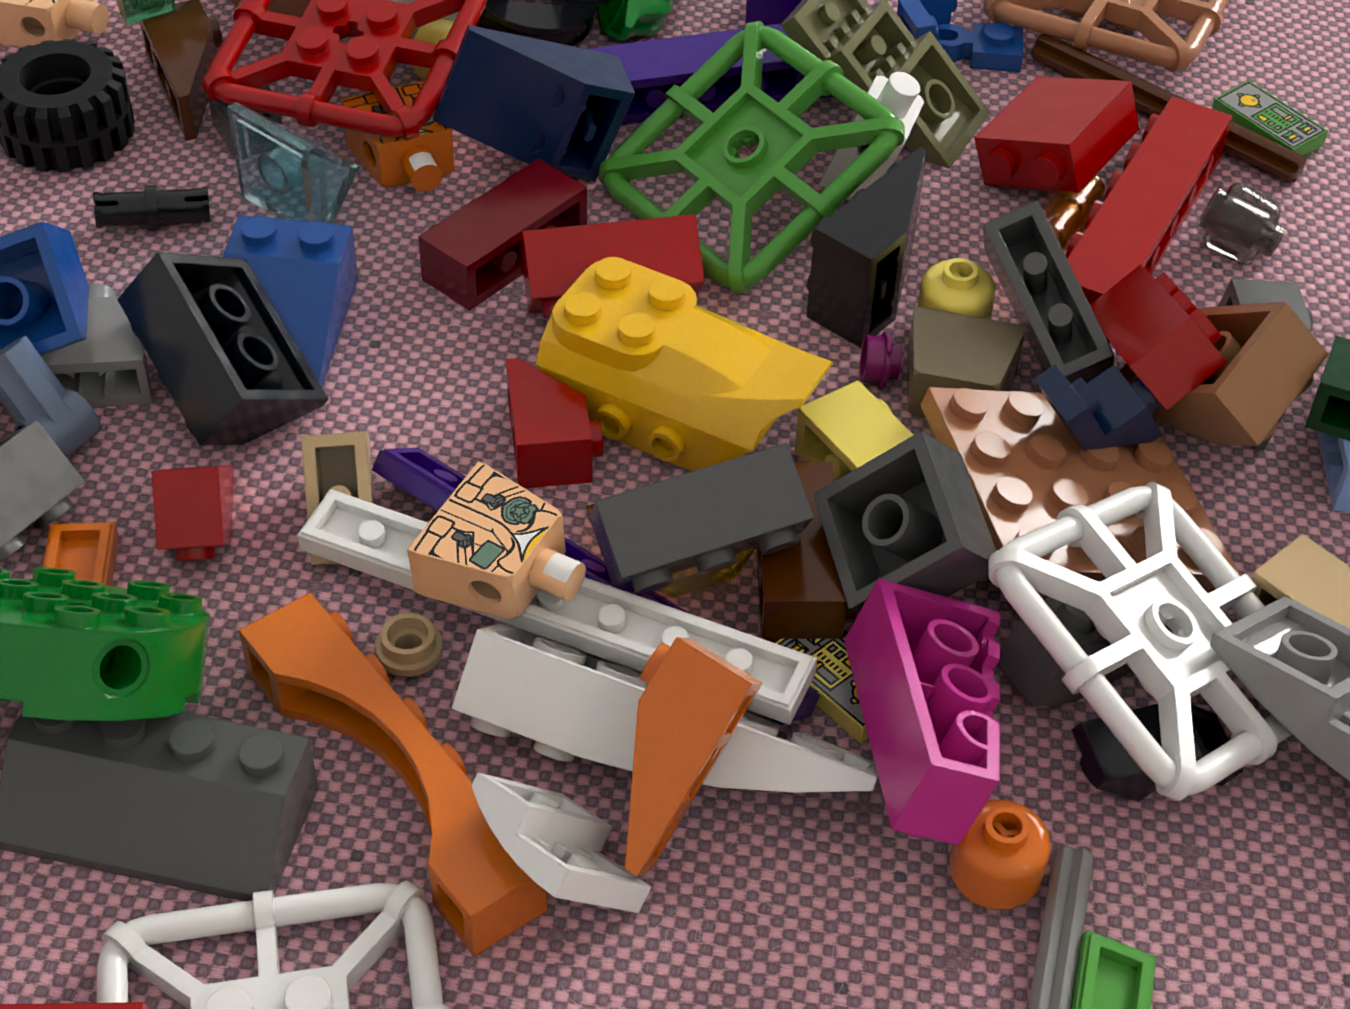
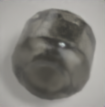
(1241, 223)

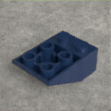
(536, 99)

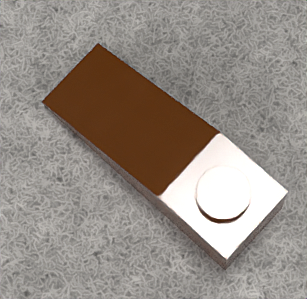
(180, 52)

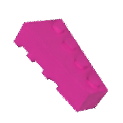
(928, 706)

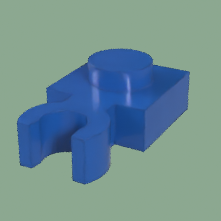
(987, 46)

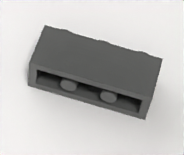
(1046, 294)
(701, 519)

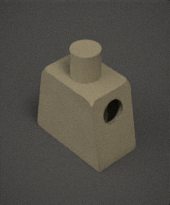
(959, 353)

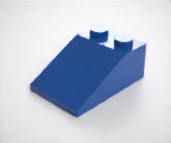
(306, 275)

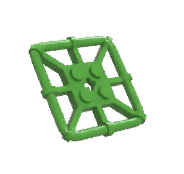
(782, 150)

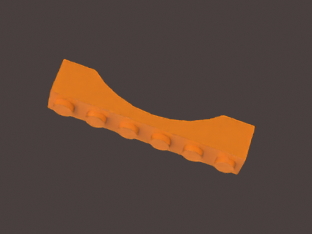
(319, 676)

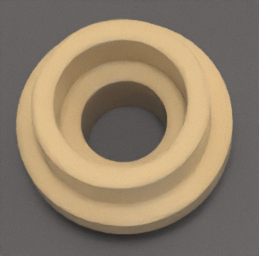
(408, 632)

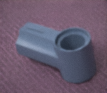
(35, 393)

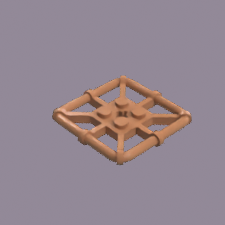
(1165, 45)

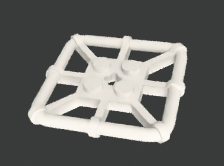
(1131, 615)
(400, 909)

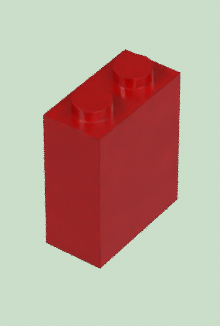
(1057, 133)

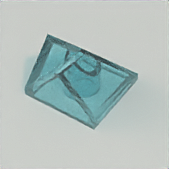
(288, 170)

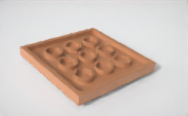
(1033, 468)

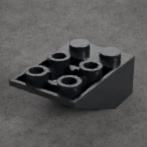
(865, 254)

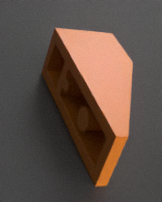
(680, 732)

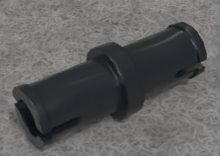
(151, 207)

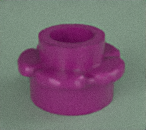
(880, 360)

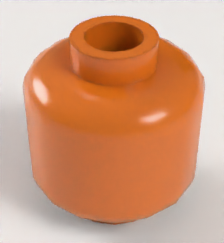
(1001, 856)

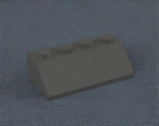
(159, 799)

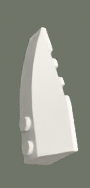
(590, 707)

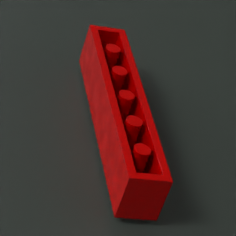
(1150, 197)

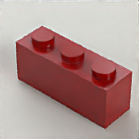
(561, 254)
(1159, 334)

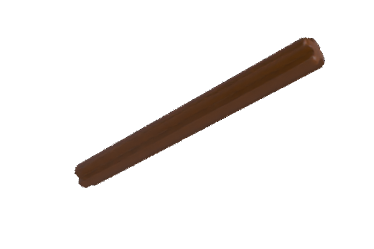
(1152, 99)

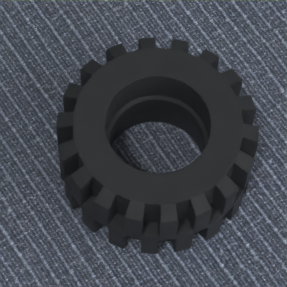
(63, 105)

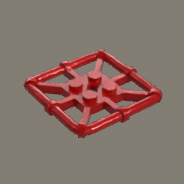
(364, 63)

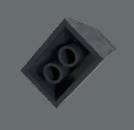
(219, 347)

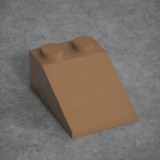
(1266, 368)

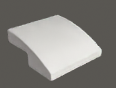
(557, 843)

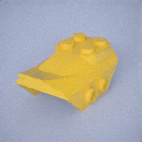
(669, 370)

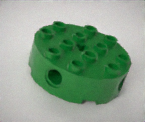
(99, 648)

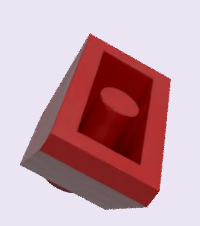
(550, 429)
(193, 509)

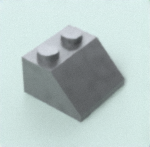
(32, 484)

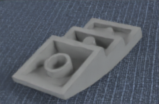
(1297, 671)

